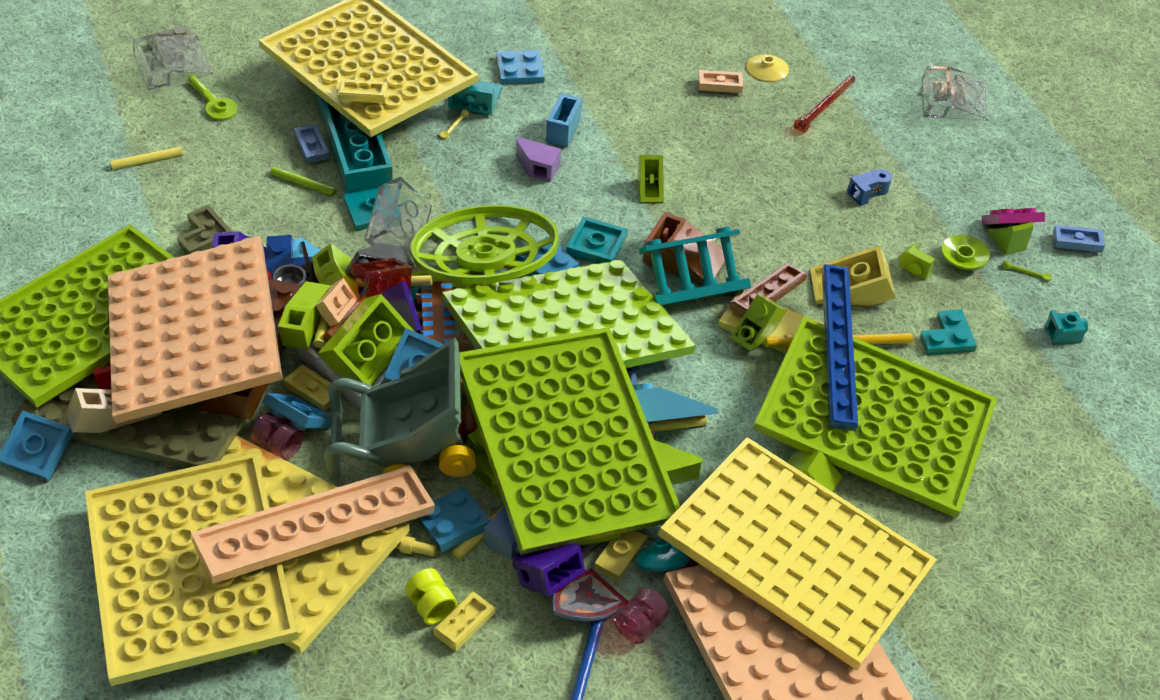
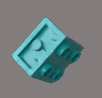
(477, 98)

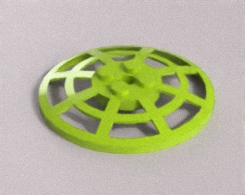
(485, 251)

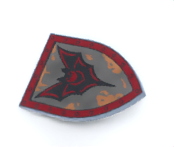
(587, 598)

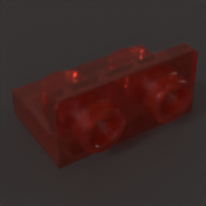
(382, 274)

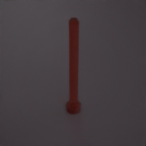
(803, 123)

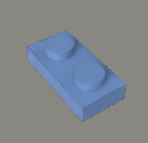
(311, 143)
(1078, 238)

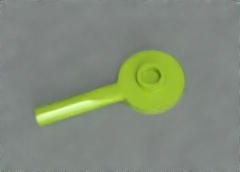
(217, 108)

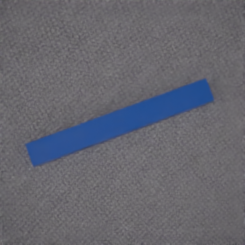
(839, 348)

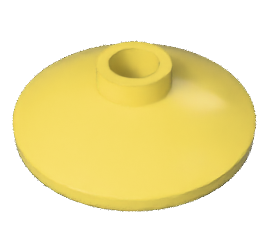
(767, 68)

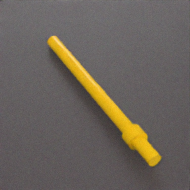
(869, 338)

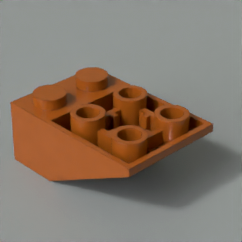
(674, 228)

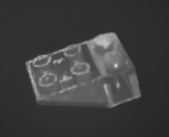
(170, 59)
(953, 94)

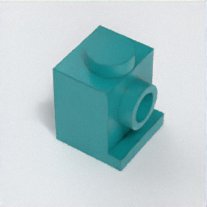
(1066, 327)

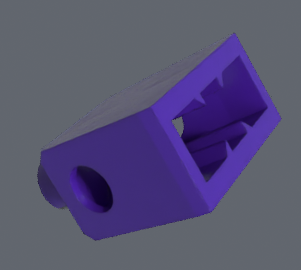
(549, 568)

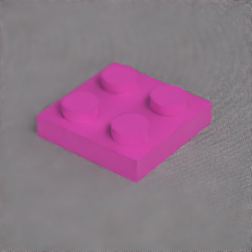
(1013, 216)

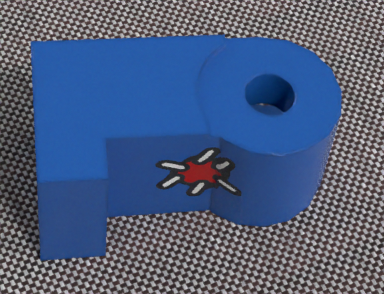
(869, 184)

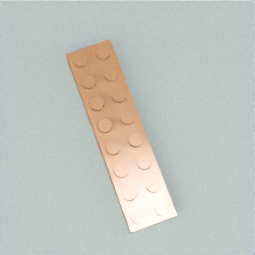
(311, 524)

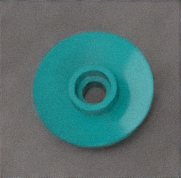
(661, 557)

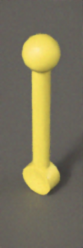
(445, 134)

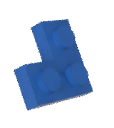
(280, 253)

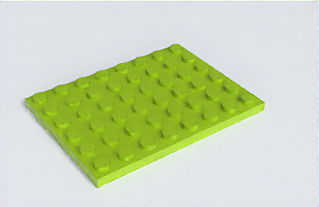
(569, 304)
(59, 322)
(913, 427)
(566, 439)

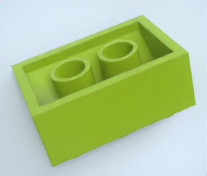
(365, 341)

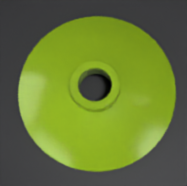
(965, 252)

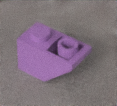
(538, 159)

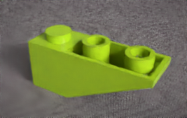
(331, 266)
(302, 316)

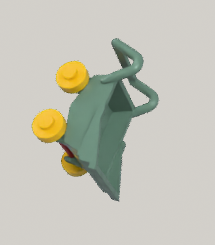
(407, 418)

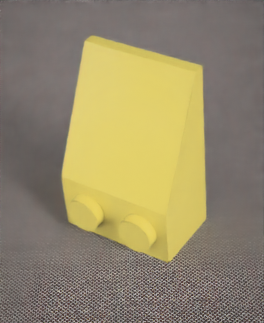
(868, 277)

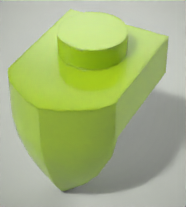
(916, 261)

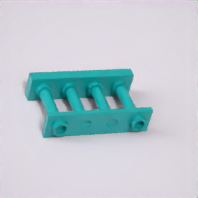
(710, 286)

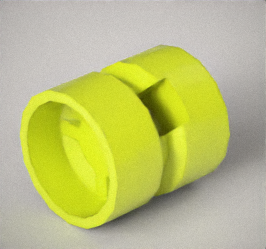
(430, 596)

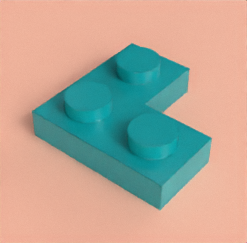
(952, 337)

